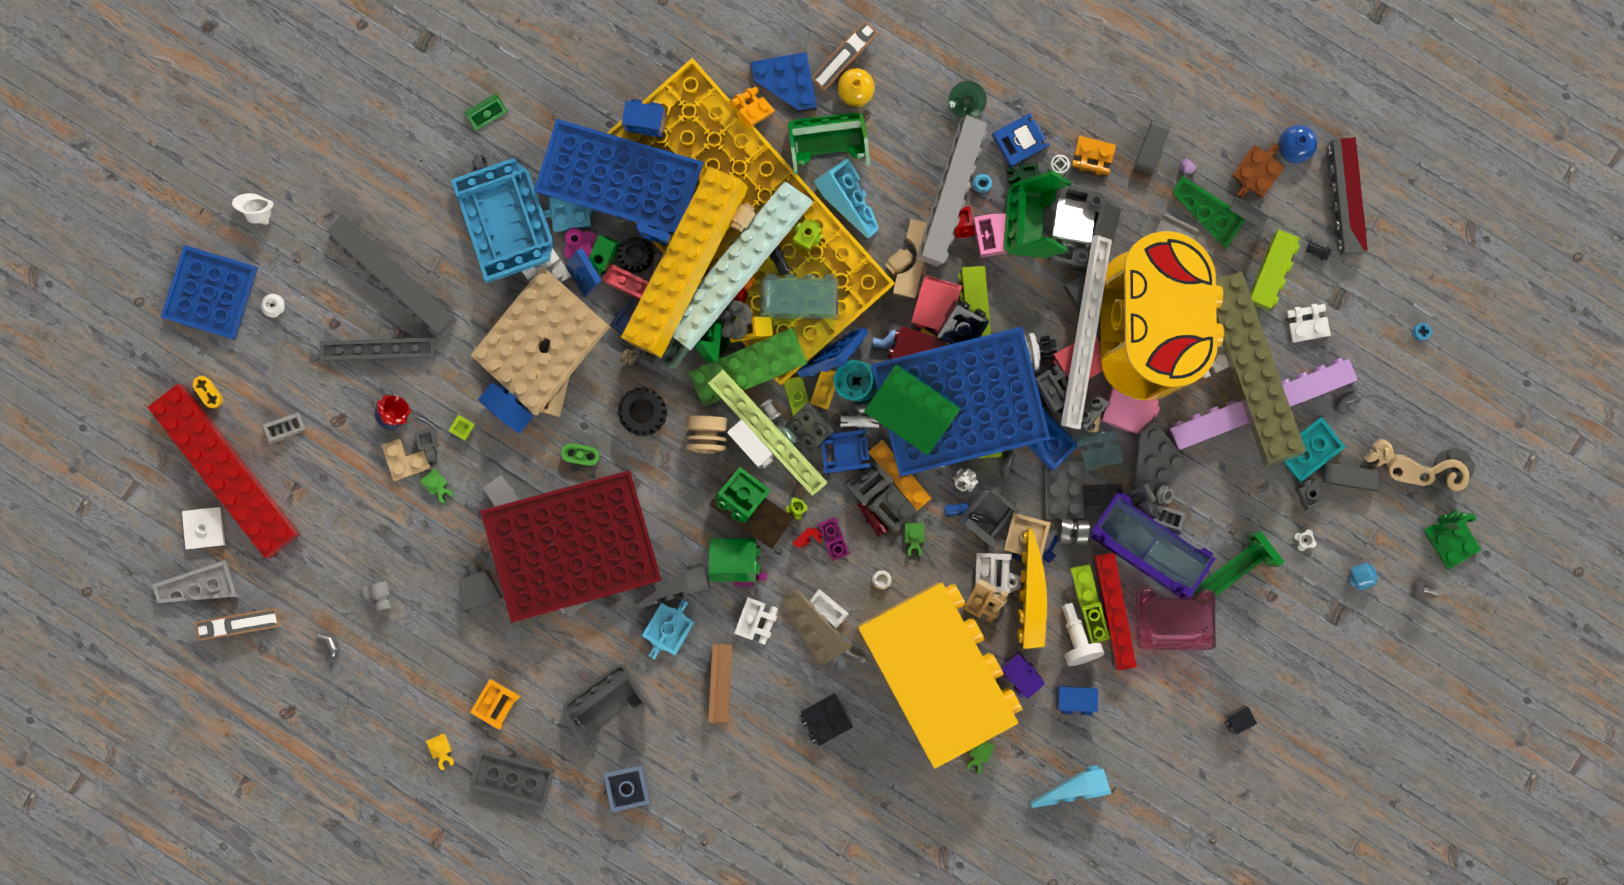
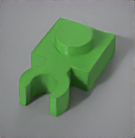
(435, 484)
(914, 535)
(980, 753)

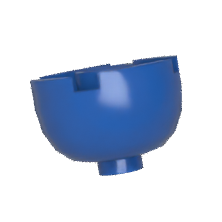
(1297, 144)

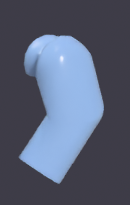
(885, 343)

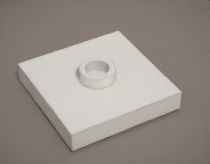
(203, 528)

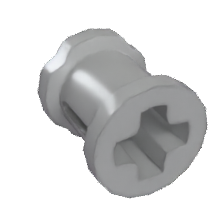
(769, 410)

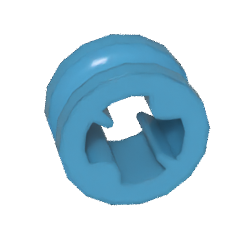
(1418, 336)

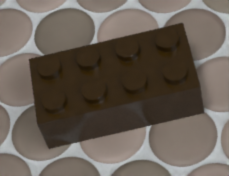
(765, 524)

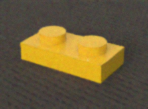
(824, 390)

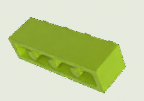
(1273, 269)

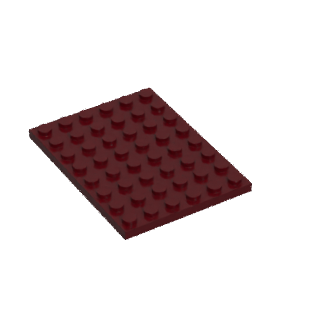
(570, 546)

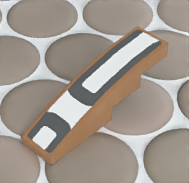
(845, 55)
(236, 624)

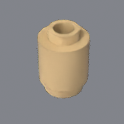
(743, 217)
(899, 261)

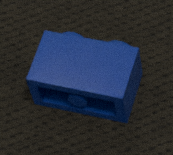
(1077, 699)

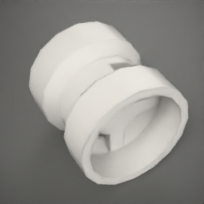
(1056, 166)

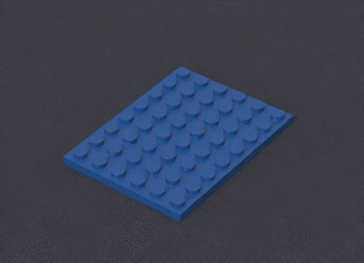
(996, 394)

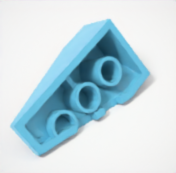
(843, 192)

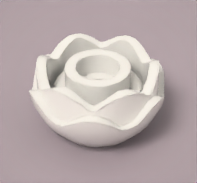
(278, 307)

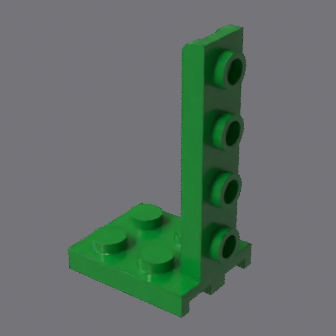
(1452, 538)
(1258, 551)

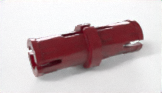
(873, 519)

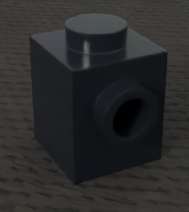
(1239, 720)

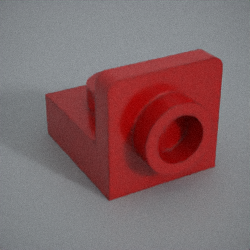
(966, 224)
(804, 539)

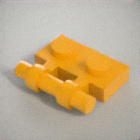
(756, 110)
(1094, 150)

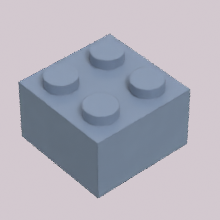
(627, 788)

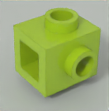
(804, 240)

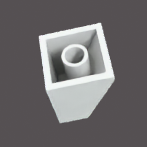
(1072, 225)

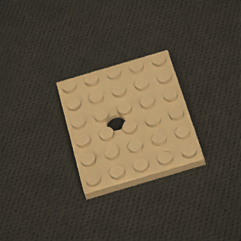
(539, 313)

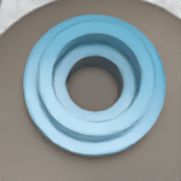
(982, 177)

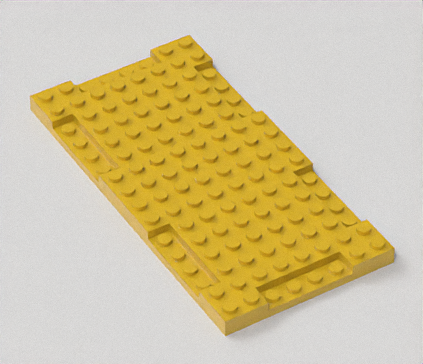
(707, 129)

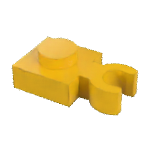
(439, 747)

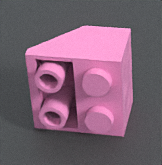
(990, 234)

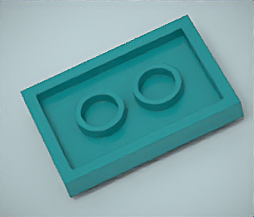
(1320, 446)

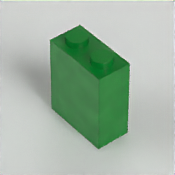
(733, 560)

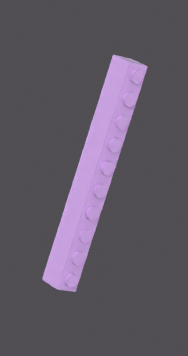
(1234, 414)

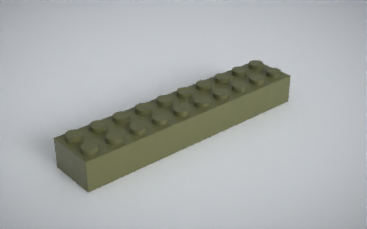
(1256, 374)

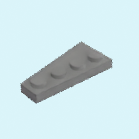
(200, 584)

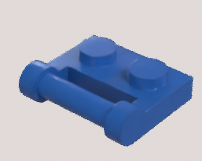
(657, 235)

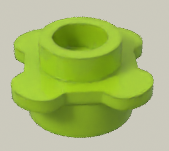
(802, 507)

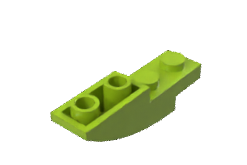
(1089, 603)

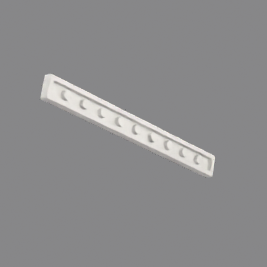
(1086, 332)

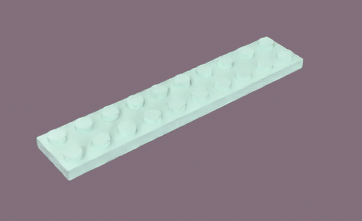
(741, 262)

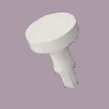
(1083, 651)

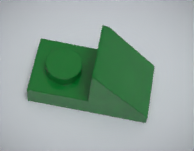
(710, 346)

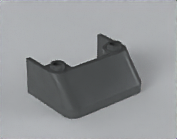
(1106, 226)
(602, 701)

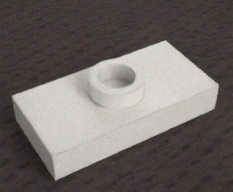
(828, 608)

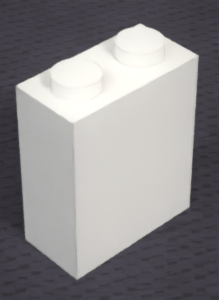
(751, 444)

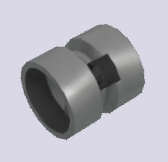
(1080, 528)

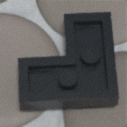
(1100, 494)

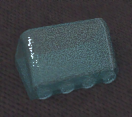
(799, 297)

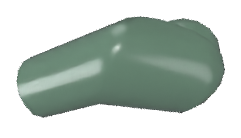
(788, 434)

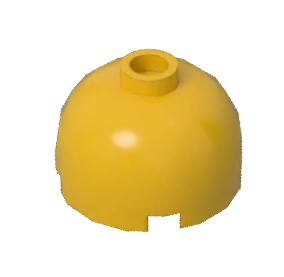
(856, 87)

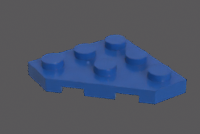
(787, 79)
(834, 354)

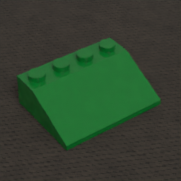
(912, 409)

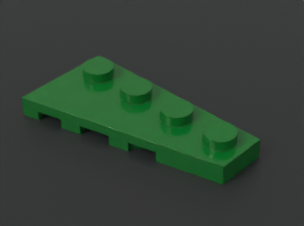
(1209, 211)

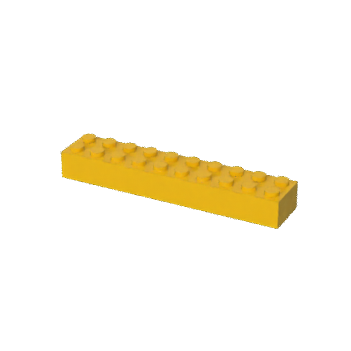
(684, 262)

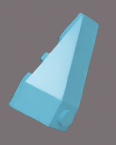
(1087, 784)

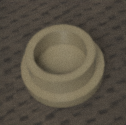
(628, 358)

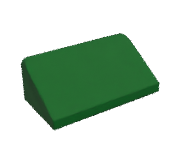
(485, 111)

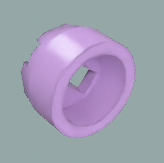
(1187, 167)

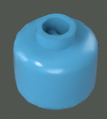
(1363, 576)

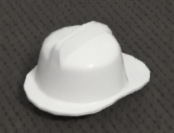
(254, 207)

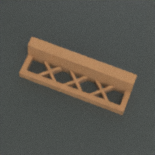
(720, 683)

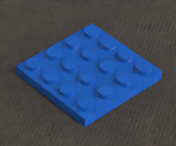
(209, 292)

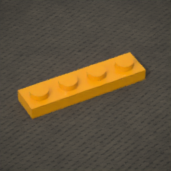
(906, 484)

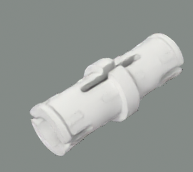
(858, 421)

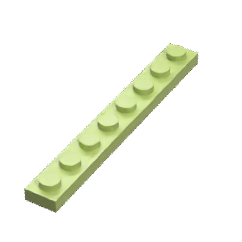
(767, 432)

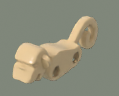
(1411, 470)

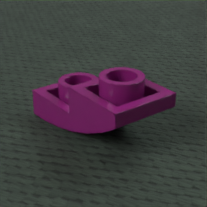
(833, 538)

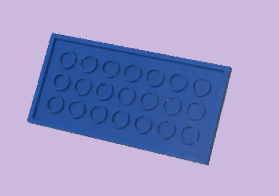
(617, 176)

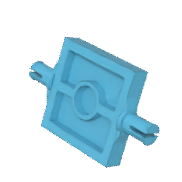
(568, 215)
(668, 629)

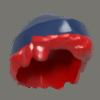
(391, 412)

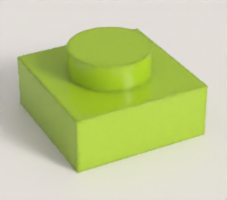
(462, 427)

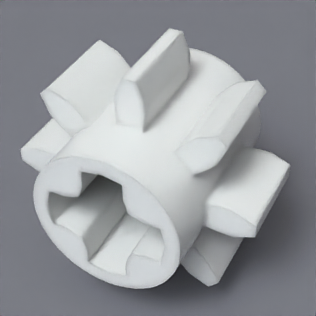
(965, 479)

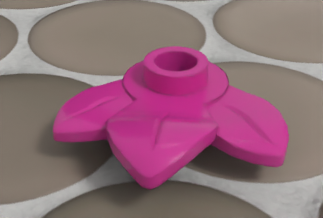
(585, 241)

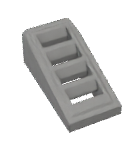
(279, 437)
(1183, 518)

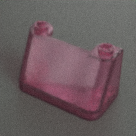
(1176, 622)

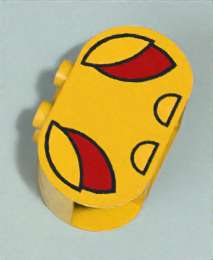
(1159, 316)

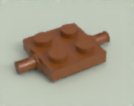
(1257, 171)

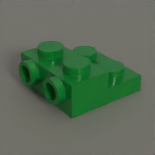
(741, 495)

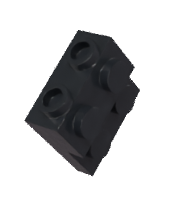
(962, 323)
(825, 719)

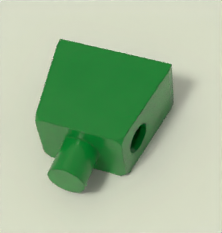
(607, 249)

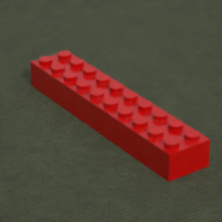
(223, 471)

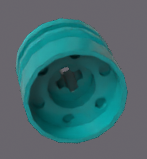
(846, 381)

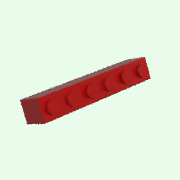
(1114, 611)

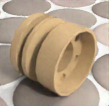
(706, 434)

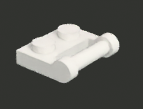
(987, 570)

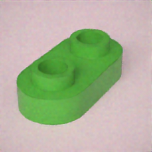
(581, 453)

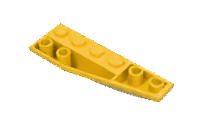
(1033, 596)

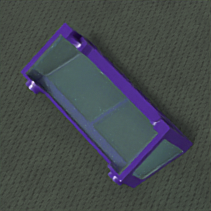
(1151, 547)

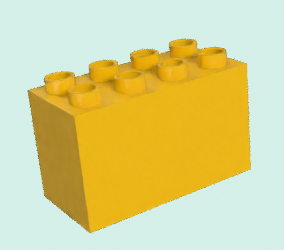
(940, 673)

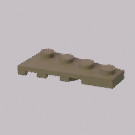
(818, 634)

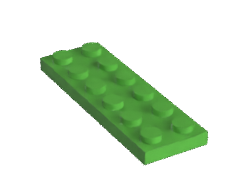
(751, 365)

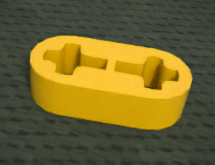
(211, 389)

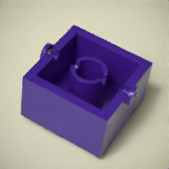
(1022, 675)

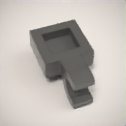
(427, 441)

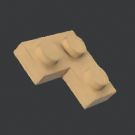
(401, 464)

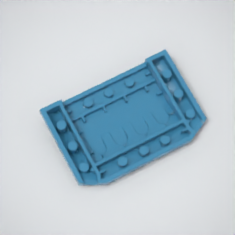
(504, 219)

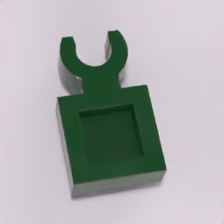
(1025, 171)

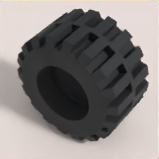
(630, 400)

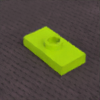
(796, 393)

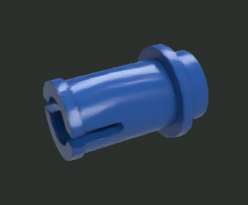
(955, 510)

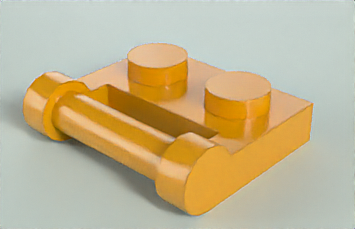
(489, 700)

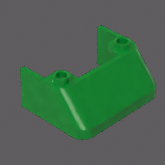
(827, 136)
(1026, 212)

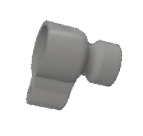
(379, 592)

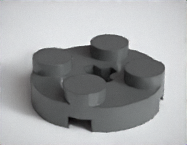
(735, 328)
(1456, 454)

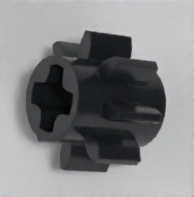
(1047, 347)

